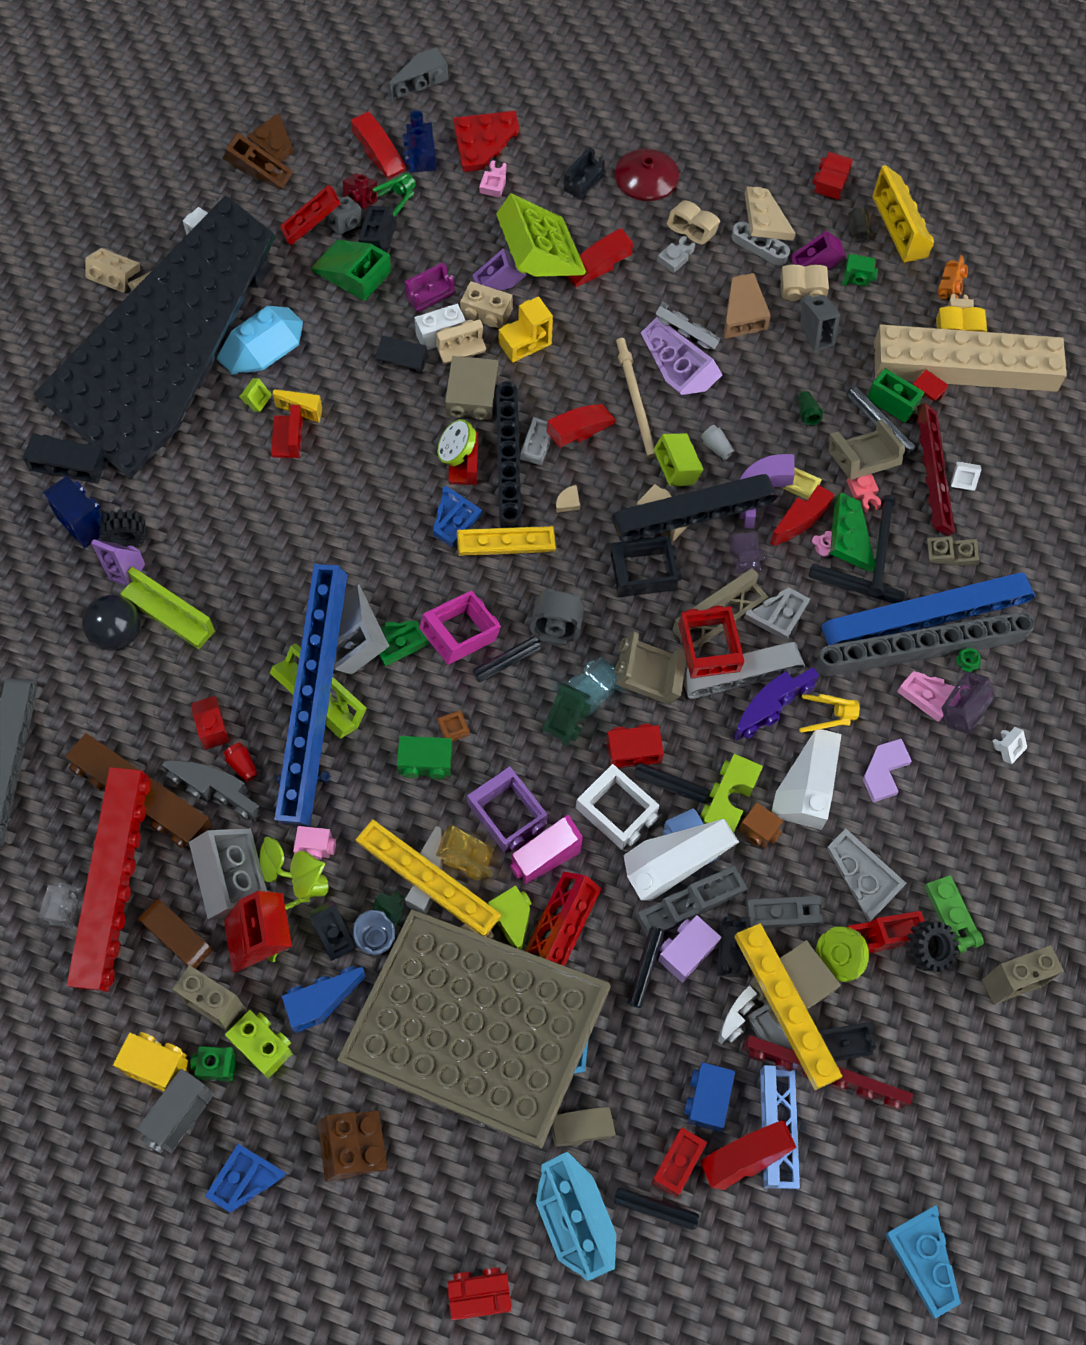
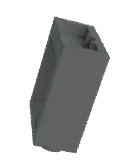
(175, 1112)

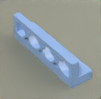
(769, 1104)

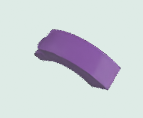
(780, 471)

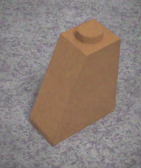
(745, 308)

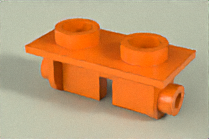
(953, 279)

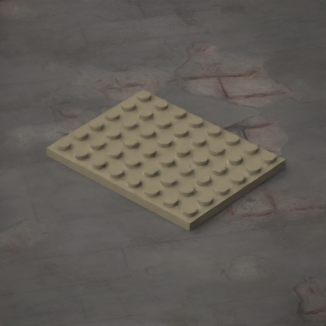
(475, 1026)

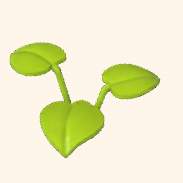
(303, 869)

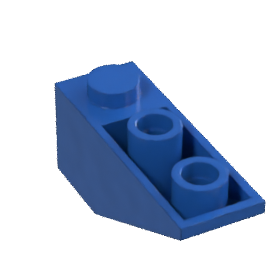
(316, 1002)

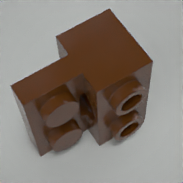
(351, 1144)

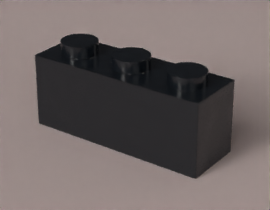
(65, 458)

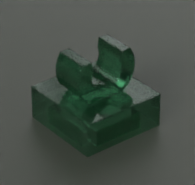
(390, 906)

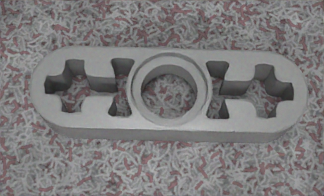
(749, 243)

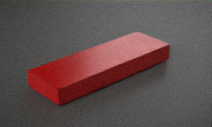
(310, 214)

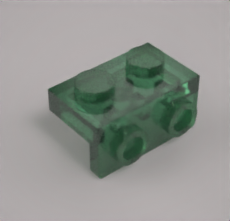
(566, 714)

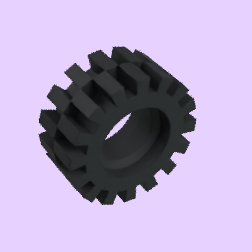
(123, 528)
(944, 950)

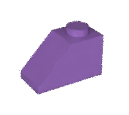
(499, 272)

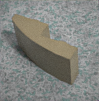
(950, 552)
(582, 1126)

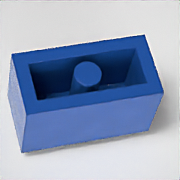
(710, 1096)

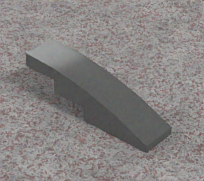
(693, 901)

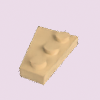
(765, 215)

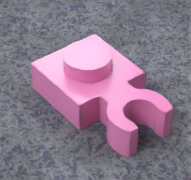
(493, 181)

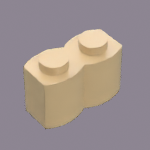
(690, 220)
(802, 281)

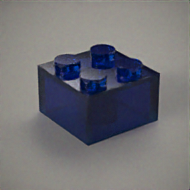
(75, 510)

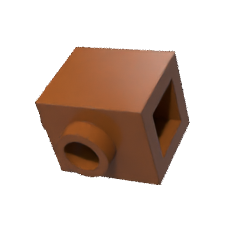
(761, 826)

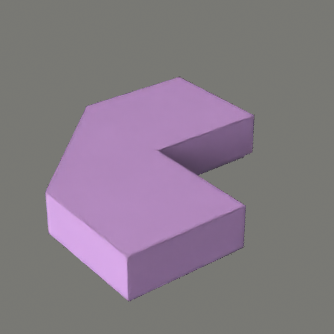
(877, 776)

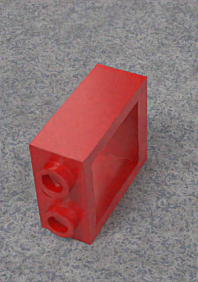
(714, 664)

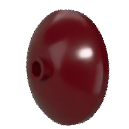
(646, 174)

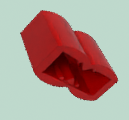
(833, 175)

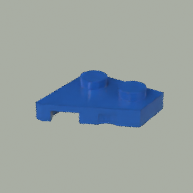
(243, 1179)

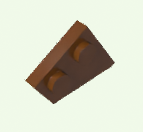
(272, 138)

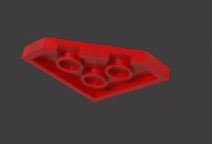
(483, 137)

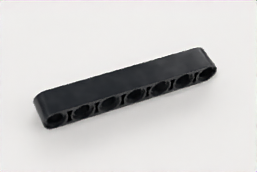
(508, 446)
(694, 507)

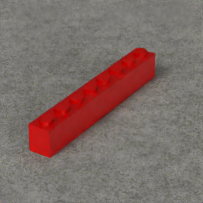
(108, 880)

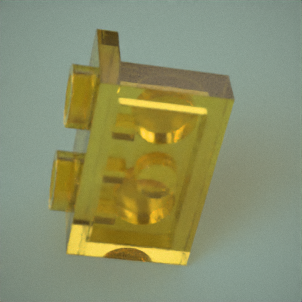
(465, 852)

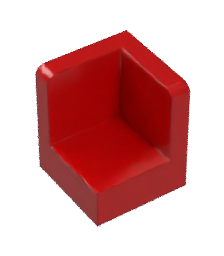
(932, 386)

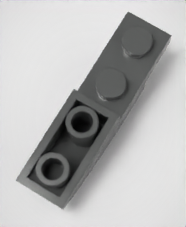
(208, 782)

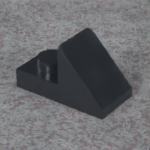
(331, 930)

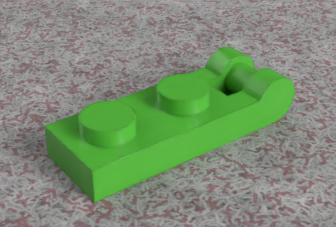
(953, 912)

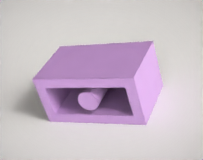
(688, 948)

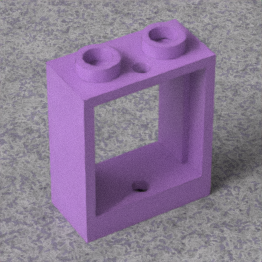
(494, 788)

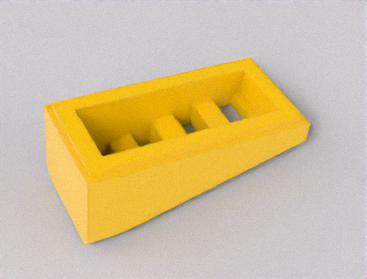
(310, 403)

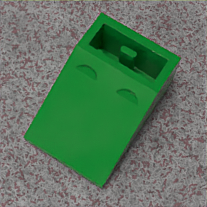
(354, 267)

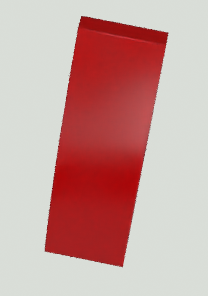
(377, 145)
(602, 255)
(579, 424)
(802, 515)
(888, 931)
(747, 1155)

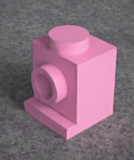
(315, 841)

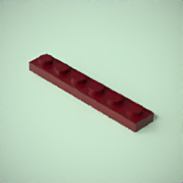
(935, 469)
(865, 1087)

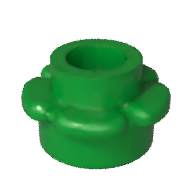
(971, 654)

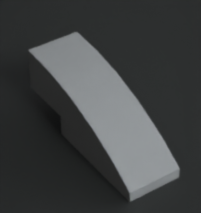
(416, 898)

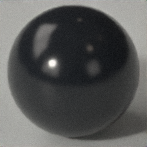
(111, 622)

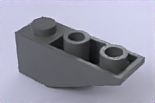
(421, 72)

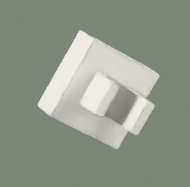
(965, 476)
(1012, 744)

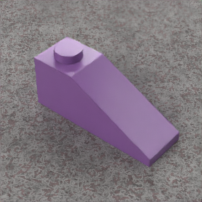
(118, 560)

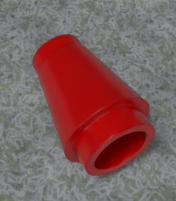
(240, 761)

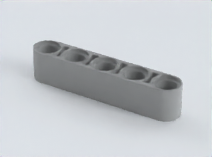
(757, 668)

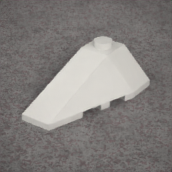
(808, 786)
(671, 858)

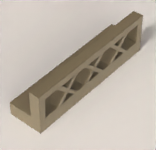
(726, 596)

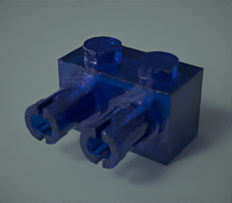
(420, 144)

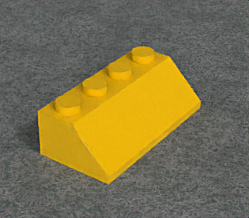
(901, 216)

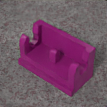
(429, 287)

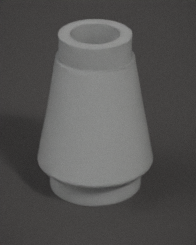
(717, 442)

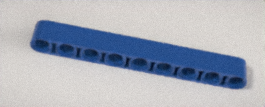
(930, 610)

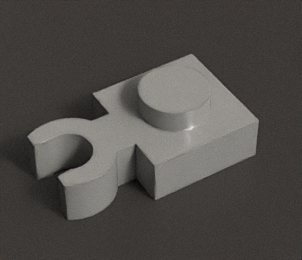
(675, 256)

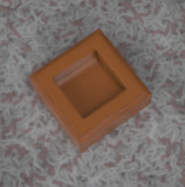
(453, 726)

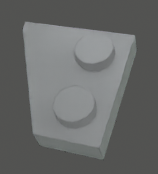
(779, 613)

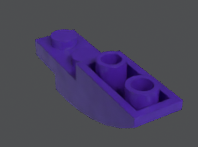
(771, 699)

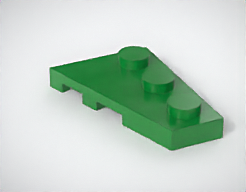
(850, 534)

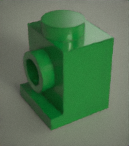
(859, 270)
(222, 1069)

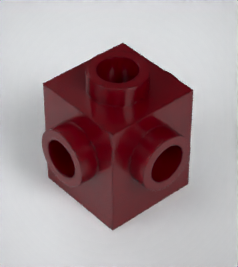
(360, 190)

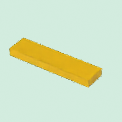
(506, 540)

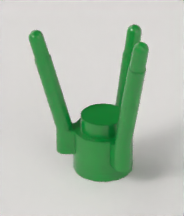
(402, 186)

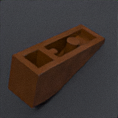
(256, 162)

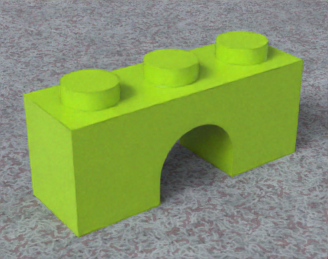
(739, 777)

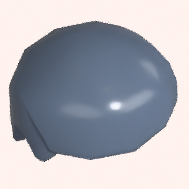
(373, 932)

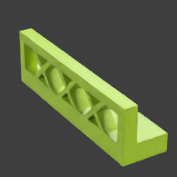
(168, 609)
(338, 717)

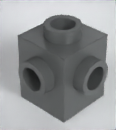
(345, 216)

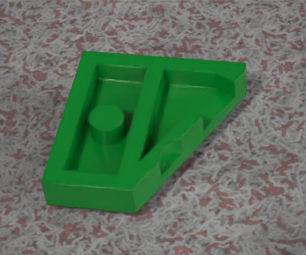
(402, 640)

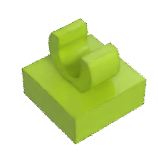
(255, 395)

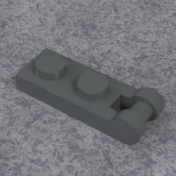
(785, 912)

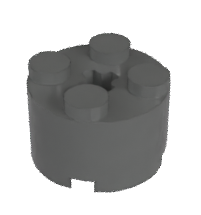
(557, 617)

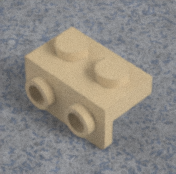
(460, 341)

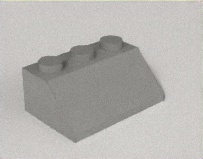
(226, 869)

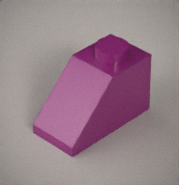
(822, 250)

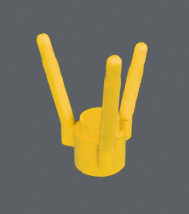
(843, 708)

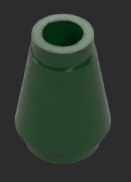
(809, 409)

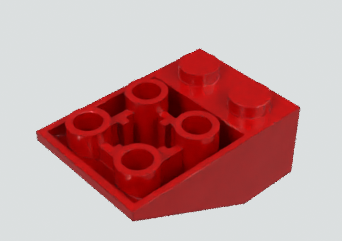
(256, 929)

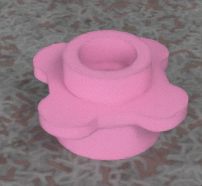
(821, 548)

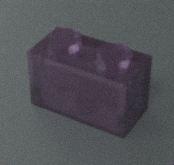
(968, 702)

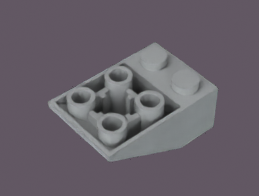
(359, 633)

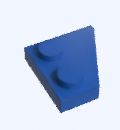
(453, 515)

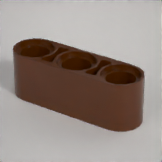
(175, 934)

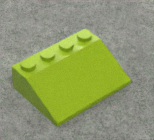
(538, 239)

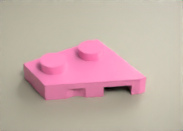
(926, 693)

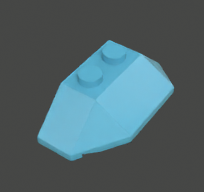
(261, 340)
(576, 1217)

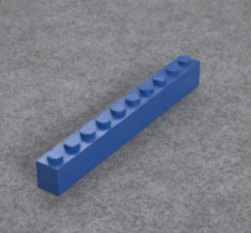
(311, 696)

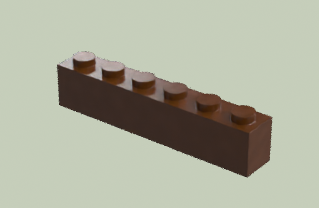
(163, 808)

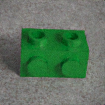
(895, 395)
(424, 757)

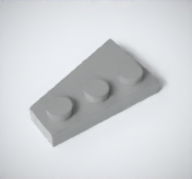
(678, 319)
(865, 874)

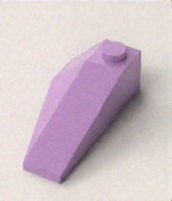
(680, 361)

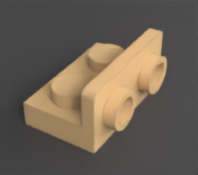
(110, 269)

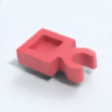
(865, 489)

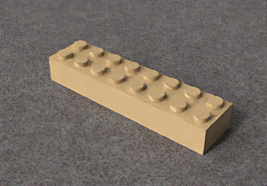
(972, 357)

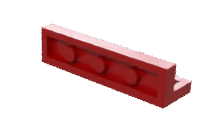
(568, 923)

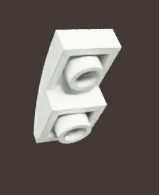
(733, 1021)

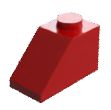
(209, 722)

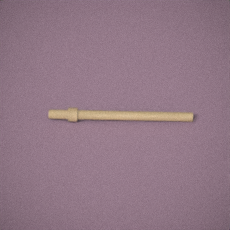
(626, 361)

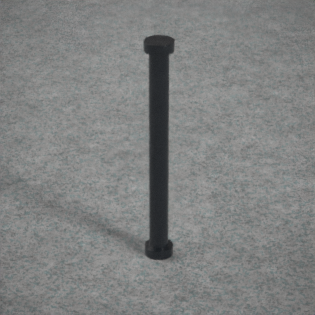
(876, 588)

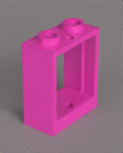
(442, 640)

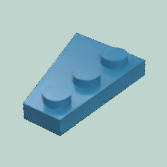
(925, 1259)

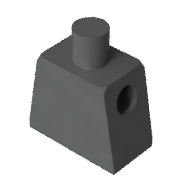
(819, 321)

